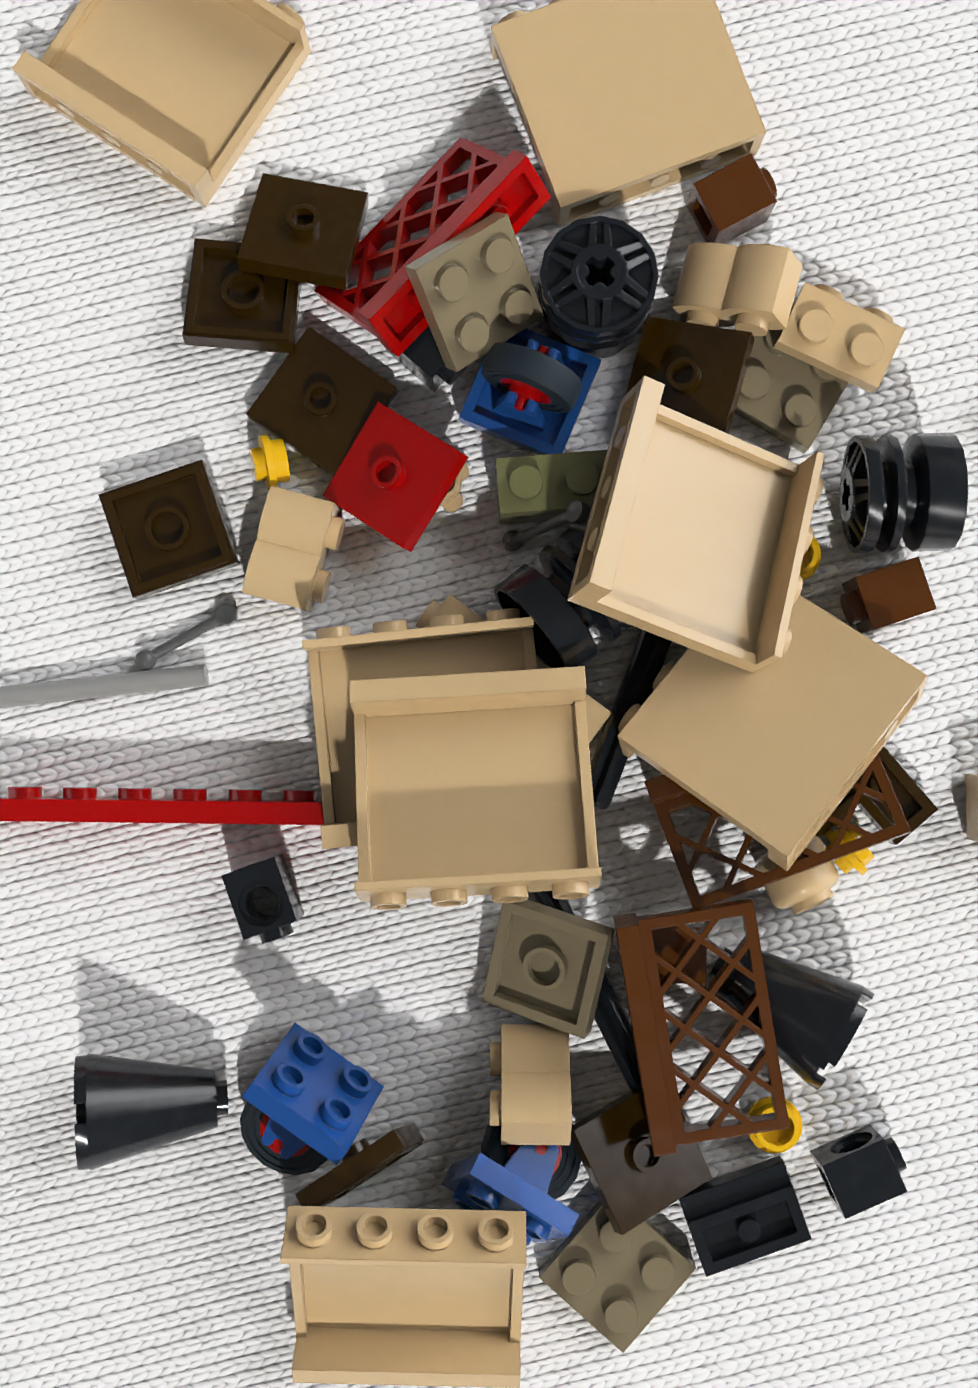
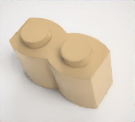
(738, 286)
(293, 549)
(535, 1085)

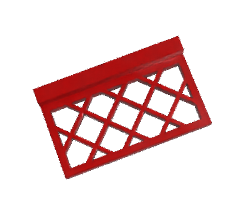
(493, 184)

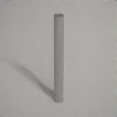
(104, 686)

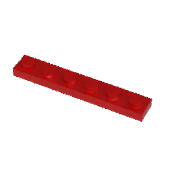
(137, 806)

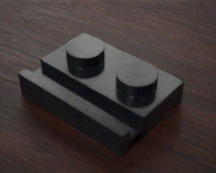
(744, 1216)

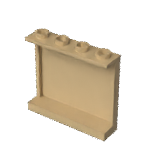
(171, 80)
(626, 97)
(697, 534)
(394, 651)
(780, 741)
(473, 787)
(406, 1295)

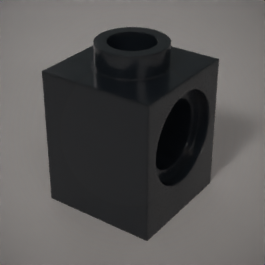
(240, 888)
(860, 1170)

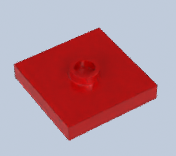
(395, 476)

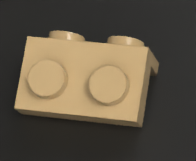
(840, 336)

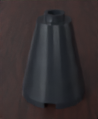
(809, 1009)
(140, 1106)

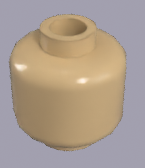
(803, 889)

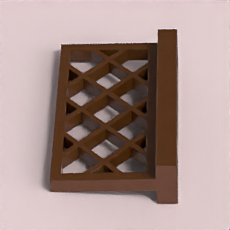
(671, 797)
(651, 1033)

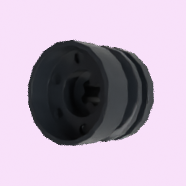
(598, 316)
(903, 492)
(559, 625)

